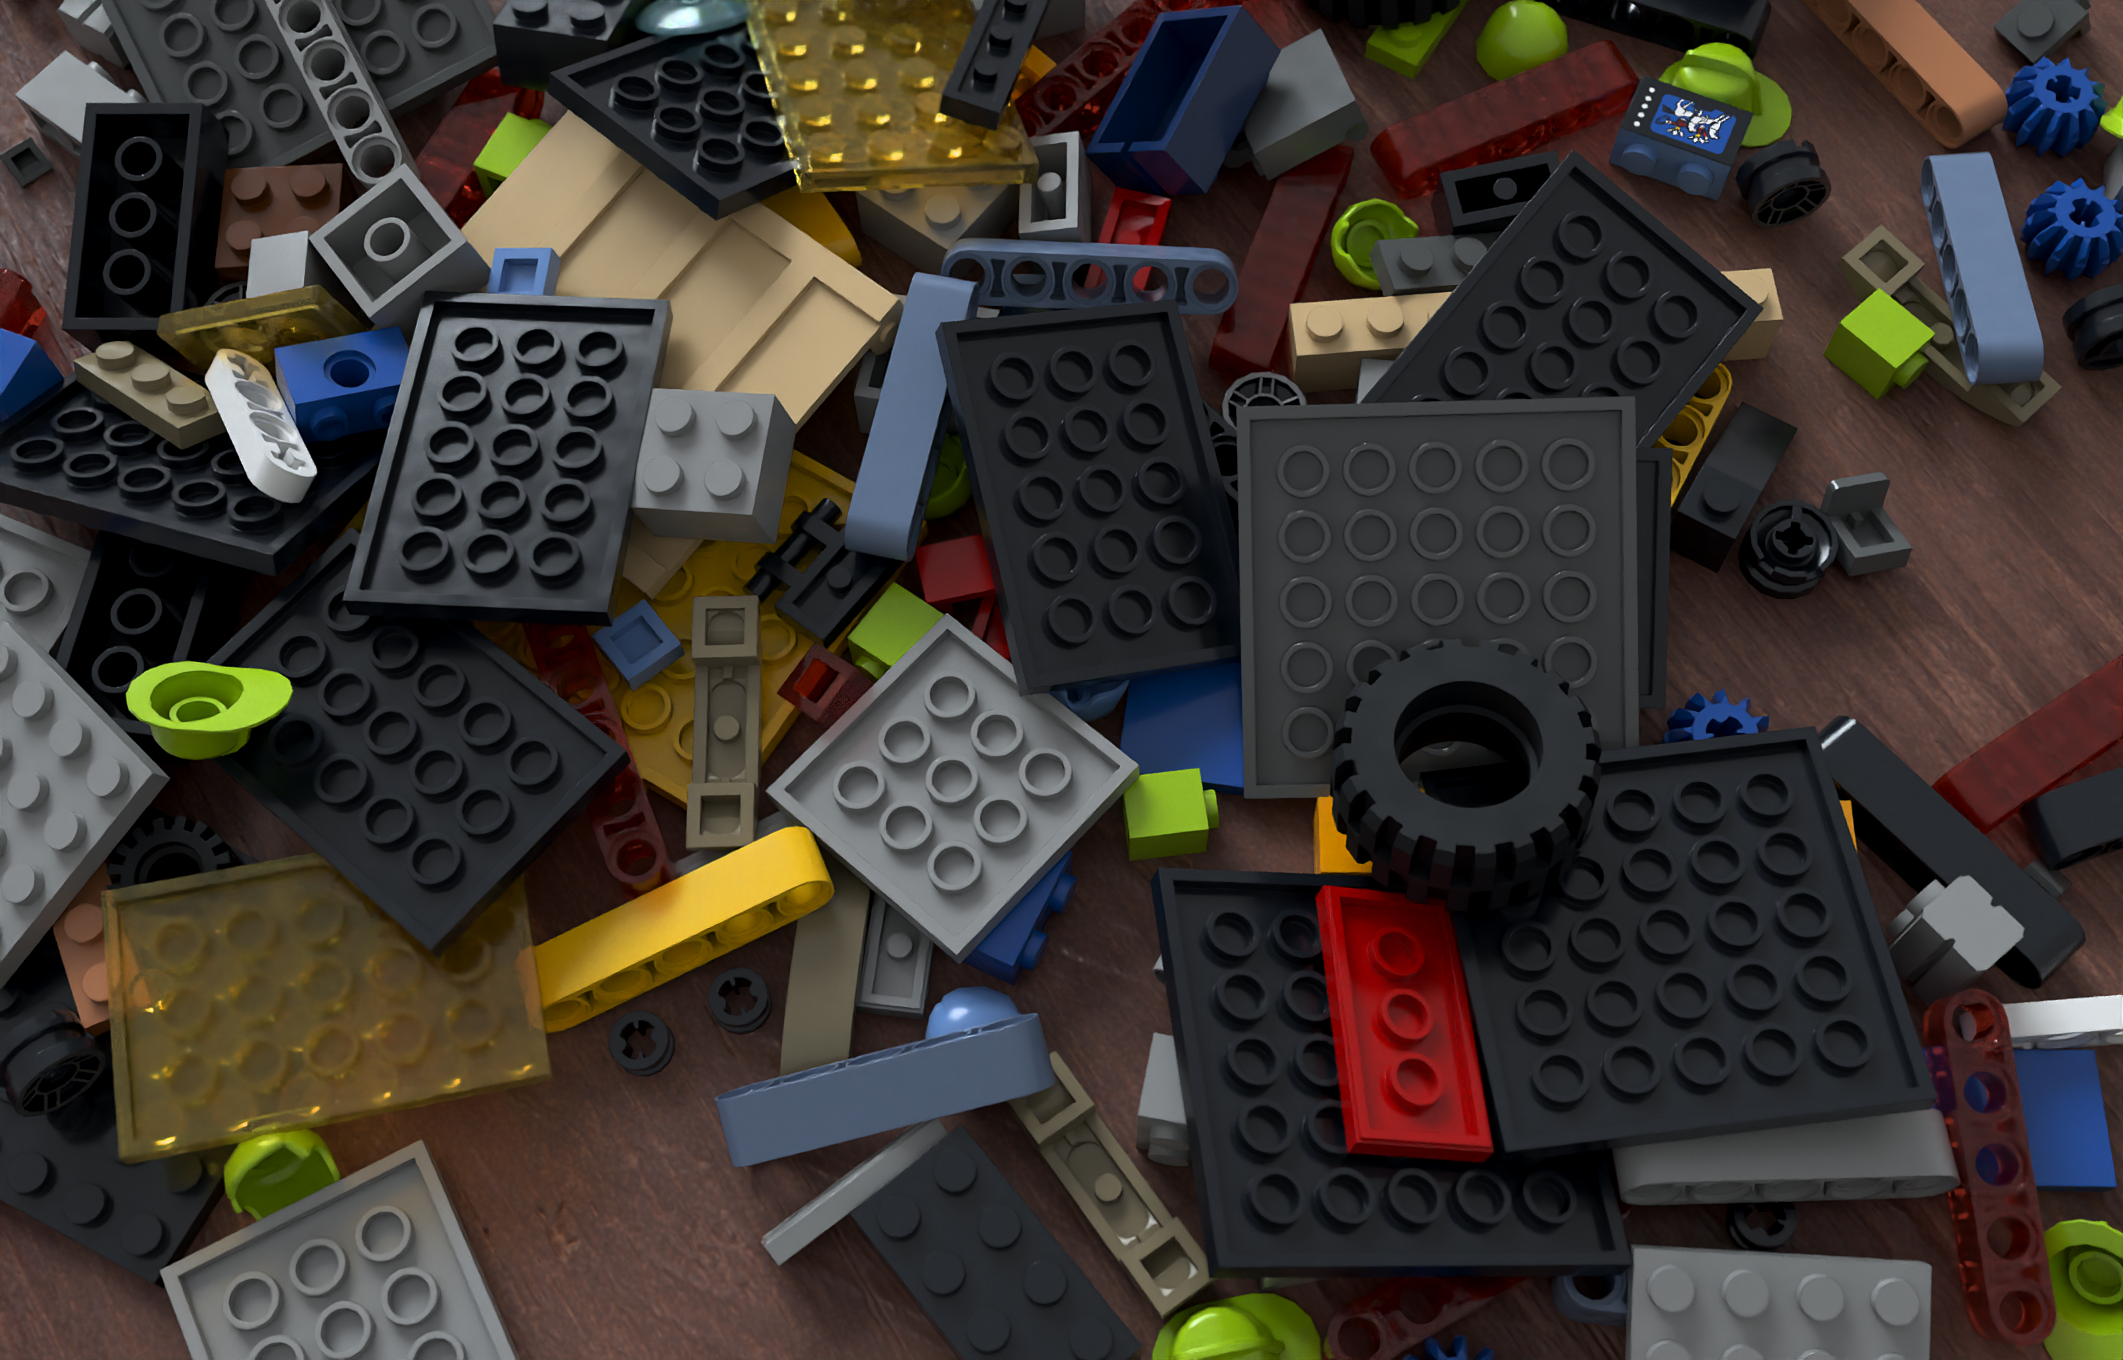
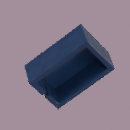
(1184, 101)

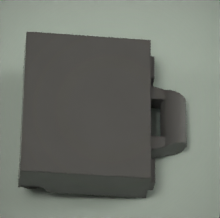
(1299, 110)

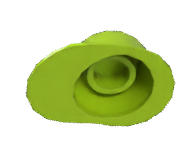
(1730, 78)
(206, 707)
(2087, 1290)
(1240, 1329)

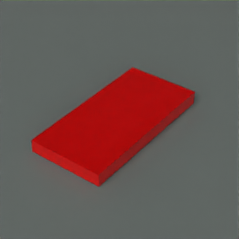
(1401, 1027)

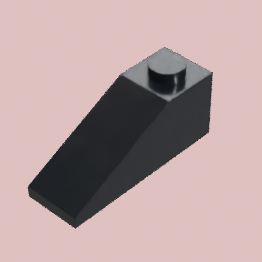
(1729, 486)

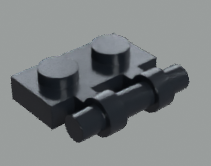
(832, 586)

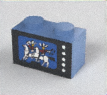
(1680, 138)

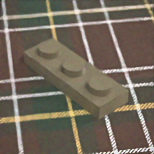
(151, 393)

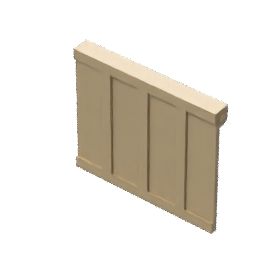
(746, 292)

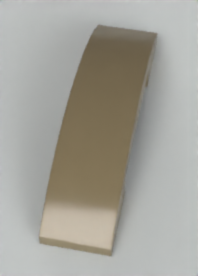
(1889, 265)
(726, 723)
(826, 975)
(1111, 1193)

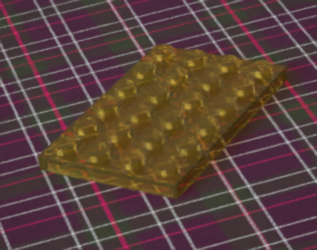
(865, 91)
(301, 1006)

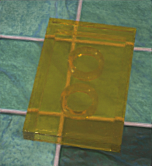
(257, 325)

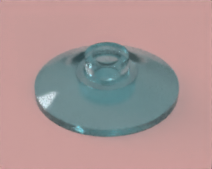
(690, 16)

